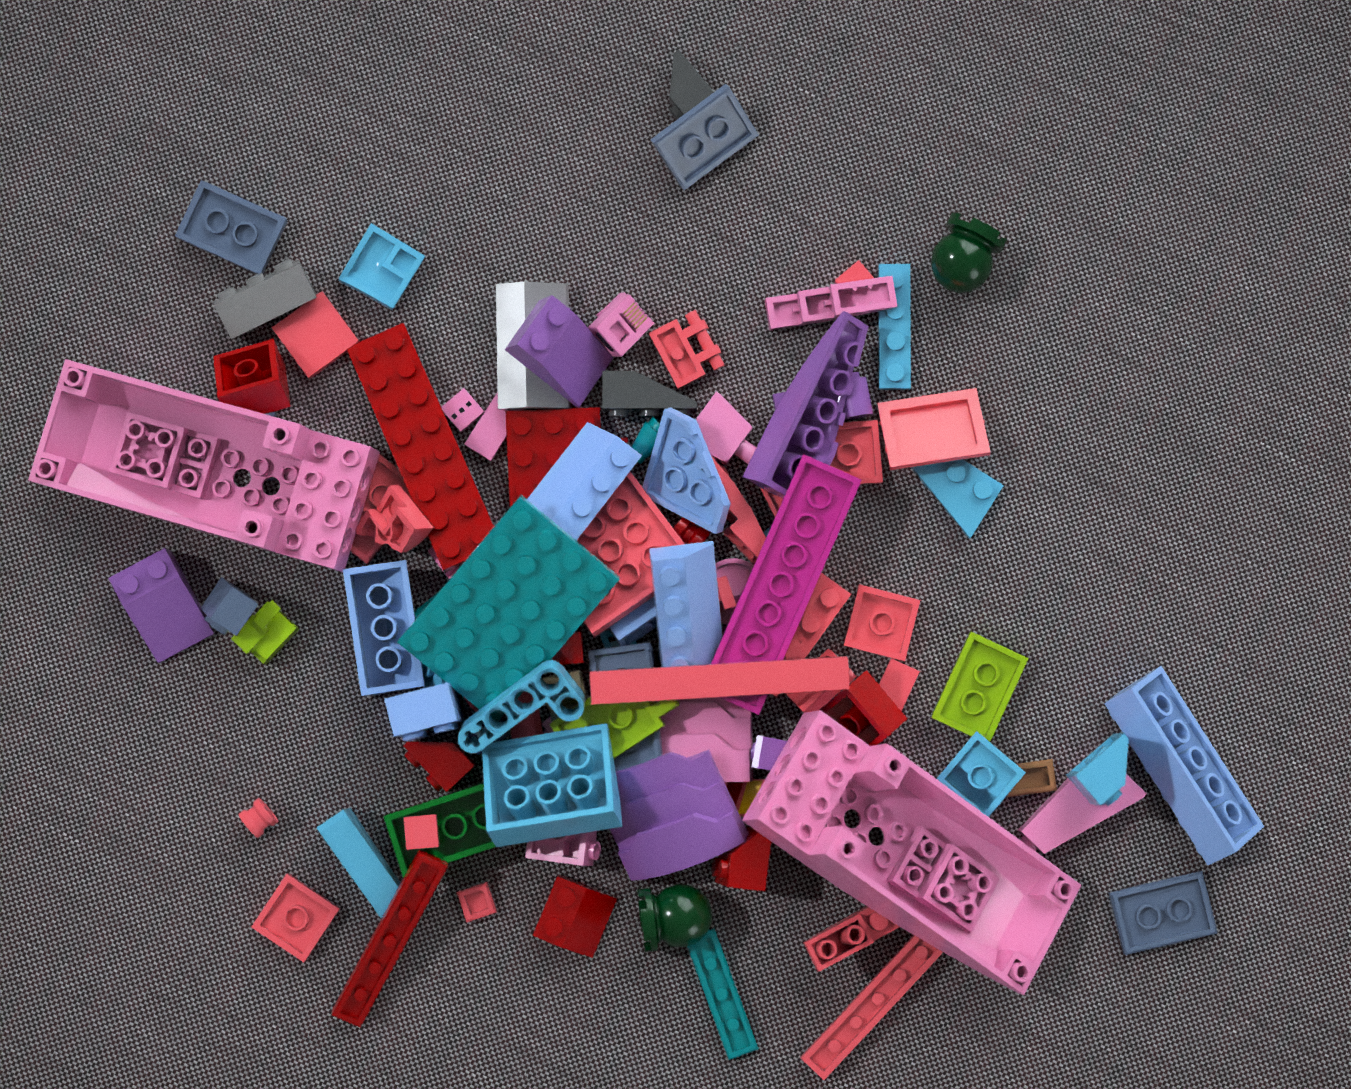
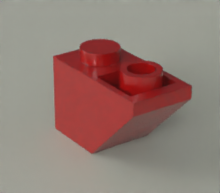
(442, 760)

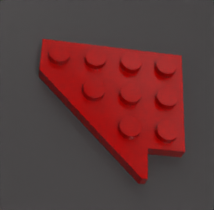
(538, 441)

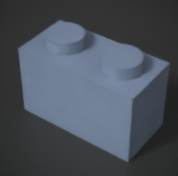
(228, 607)

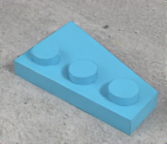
(961, 490)

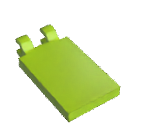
(627, 721)

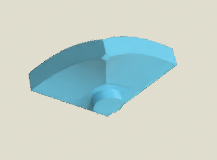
(381, 267)

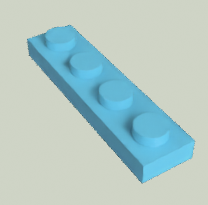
(895, 332)

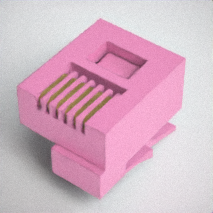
(620, 325)

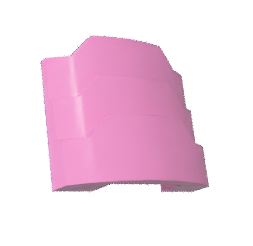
(715, 727)

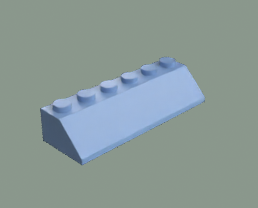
(1184, 766)

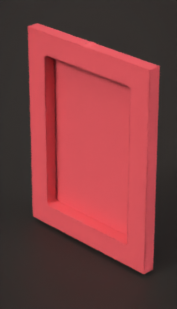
(933, 429)

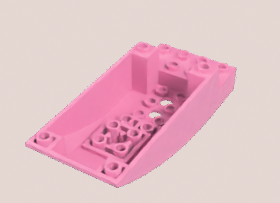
(178, 462)
(941, 860)

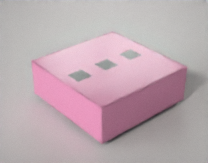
(462, 410)

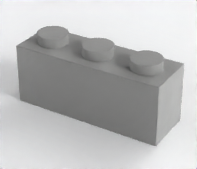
(264, 298)

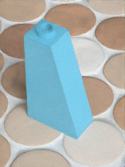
(360, 858)

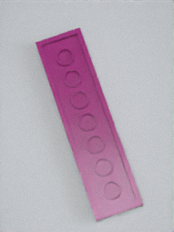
(787, 569)

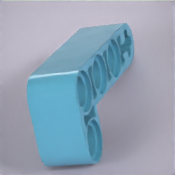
(517, 711)

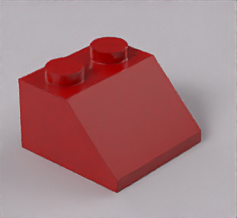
(253, 378)
(865, 710)
(744, 865)
(574, 916)

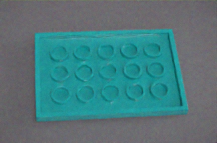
(508, 606)

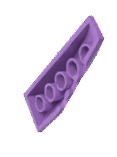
(810, 408)

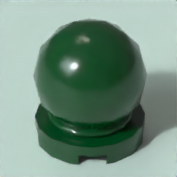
(964, 256)
(675, 916)

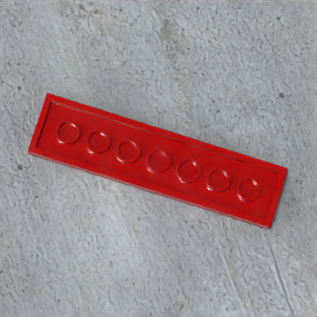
(422, 443)

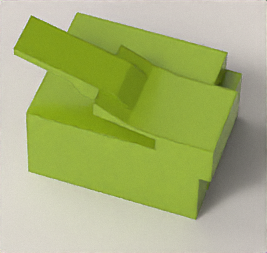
(265, 632)

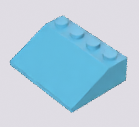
(550, 786)

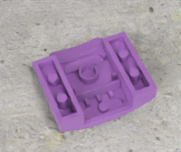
(674, 815)

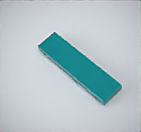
(722, 996)

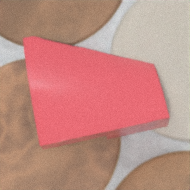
(395, 521)

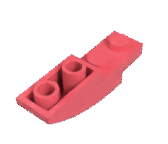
(847, 937)

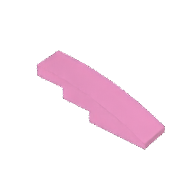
(829, 302)

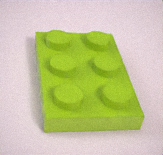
(979, 687)

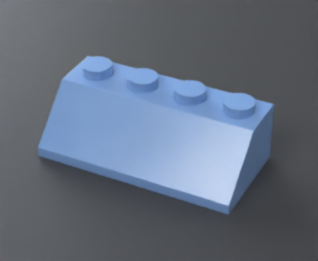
(584, 479)
(686, 603)
(379, 615)

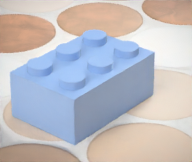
(424, 710)

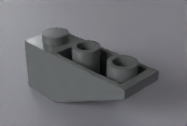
(637, 393)

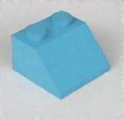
(1103, 771)

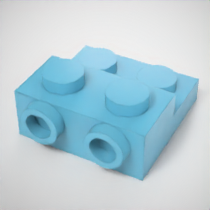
(981, 774)

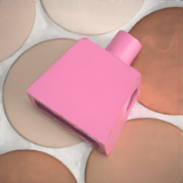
(725, 431)

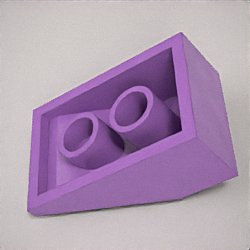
(560, 350)
(161, 604)

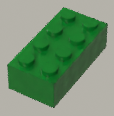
(460, 827)

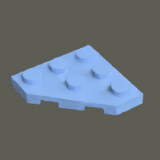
(684, 474)

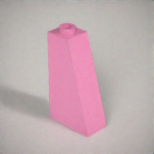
(1070, 813)

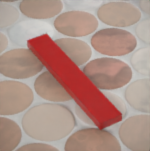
(389, 938)

